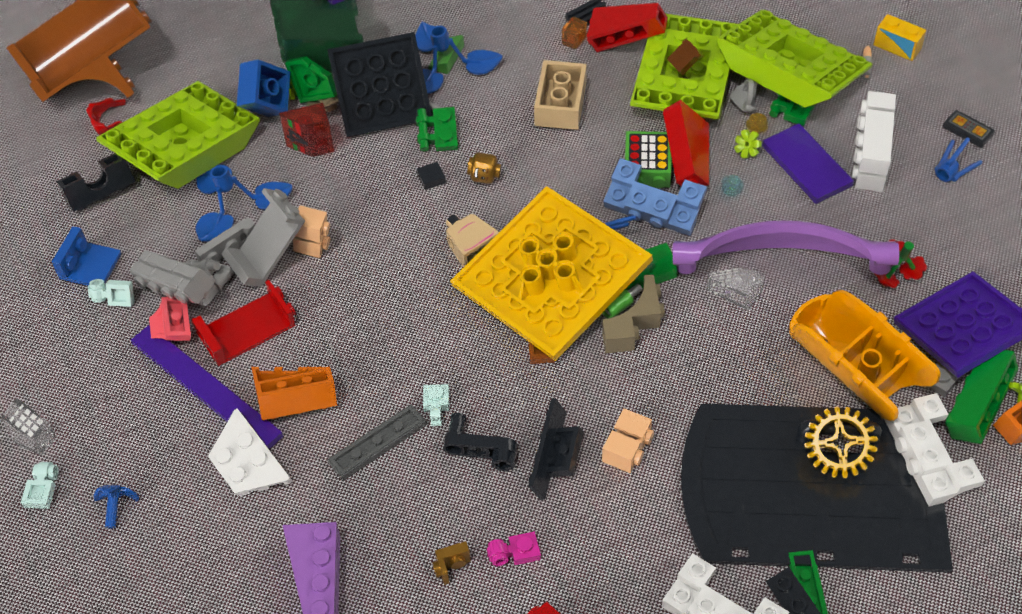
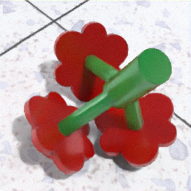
(911, 269)

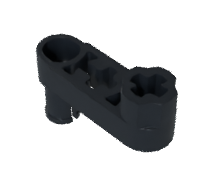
(499, 449)

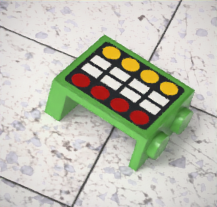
(653, 154)

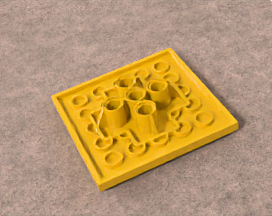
(551, 272)

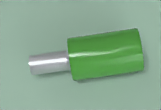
(622, 302)

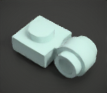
(116, 291)
(39, 492)

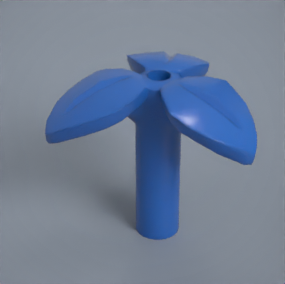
(113, 492)

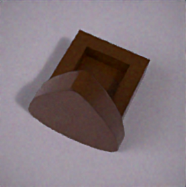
(685, 56)

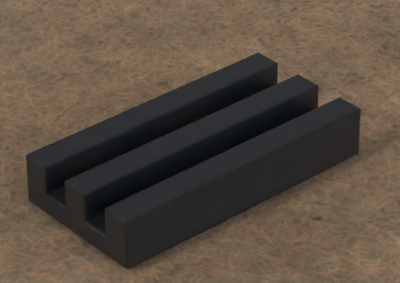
(585, 10)

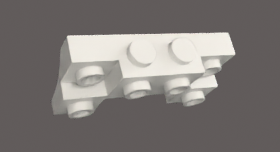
(926, 455)
(693, 596)

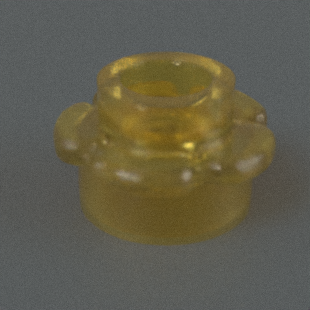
(757, 122)

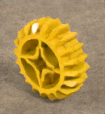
(843, 464)

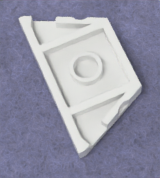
(245, 458)

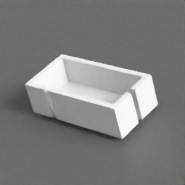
(874, 141)

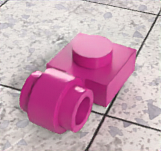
(521, 548)

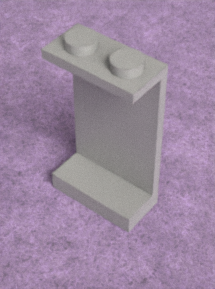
(266, 241)

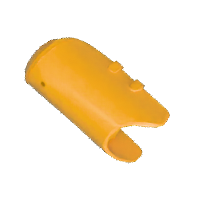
(861, 349)

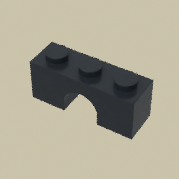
(114, 176)

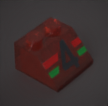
(307, 130)

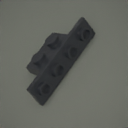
(556, 450)

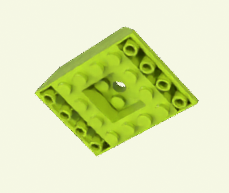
(789, 59)
(660, 82)
(182, 135)

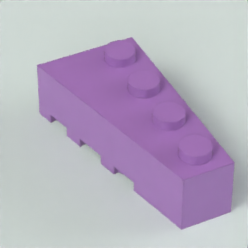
(315, 565)

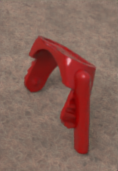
(96, 110)

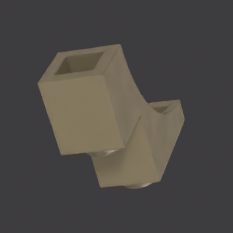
(623, 330)

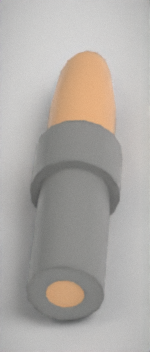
(868, 56)

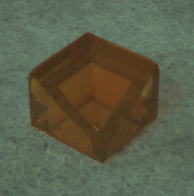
(574, 32)

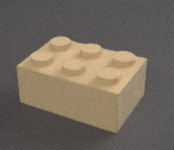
(560, 95)

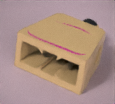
(468, 236)

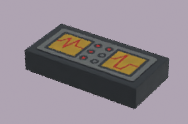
(968, 127)

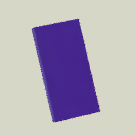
(807, 163)

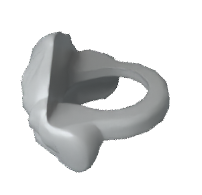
(744, 96)

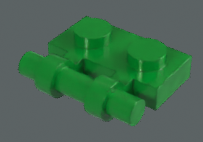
(792, 111)
(444, 129)

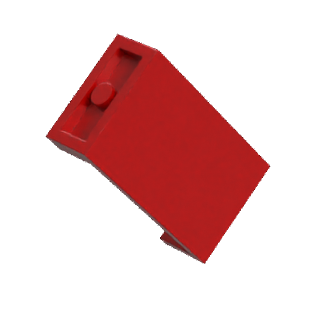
(246, 326)

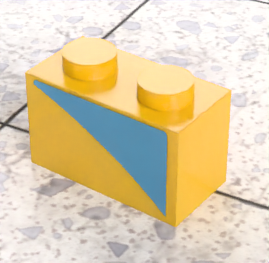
(899, 37)

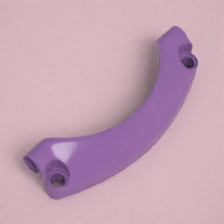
(786, 235)

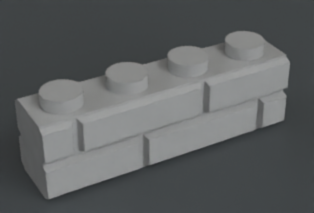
(171, 277)

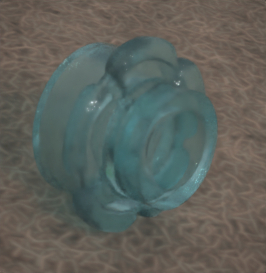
(730, 189)

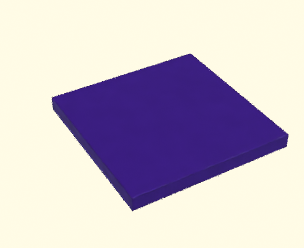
(963, 323)

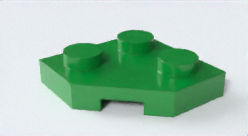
(310, 80)

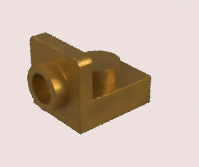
(450, 557)

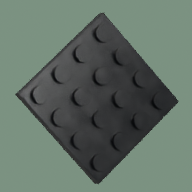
(379, 83)

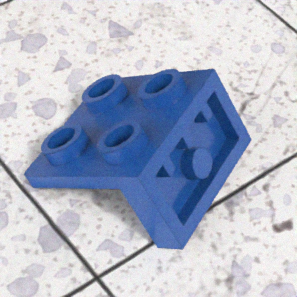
(83, 261)

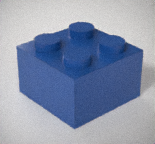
(263, 88)

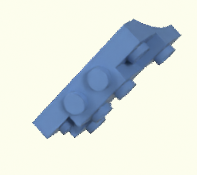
(652, 204)

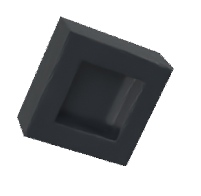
(431, 175)

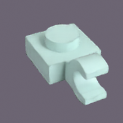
(436, 400)

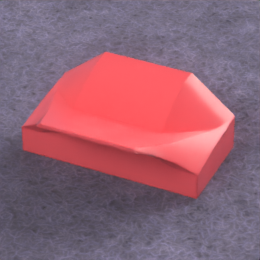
(170, 321)

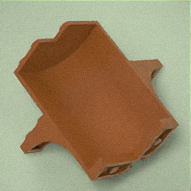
(79, 44)

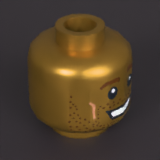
(483, 168)

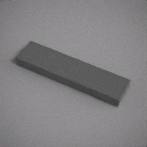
(377, 442)

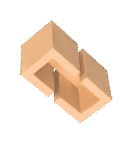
(313, 234)
(625, 446)

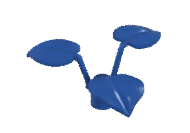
(437, 39)
(221, 180)

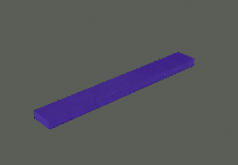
(203, 384)

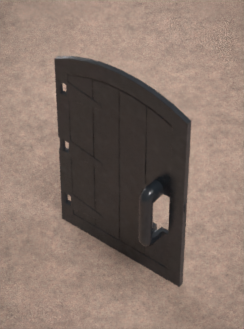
(758, 492)

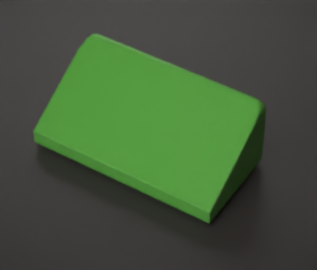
(446, 59)

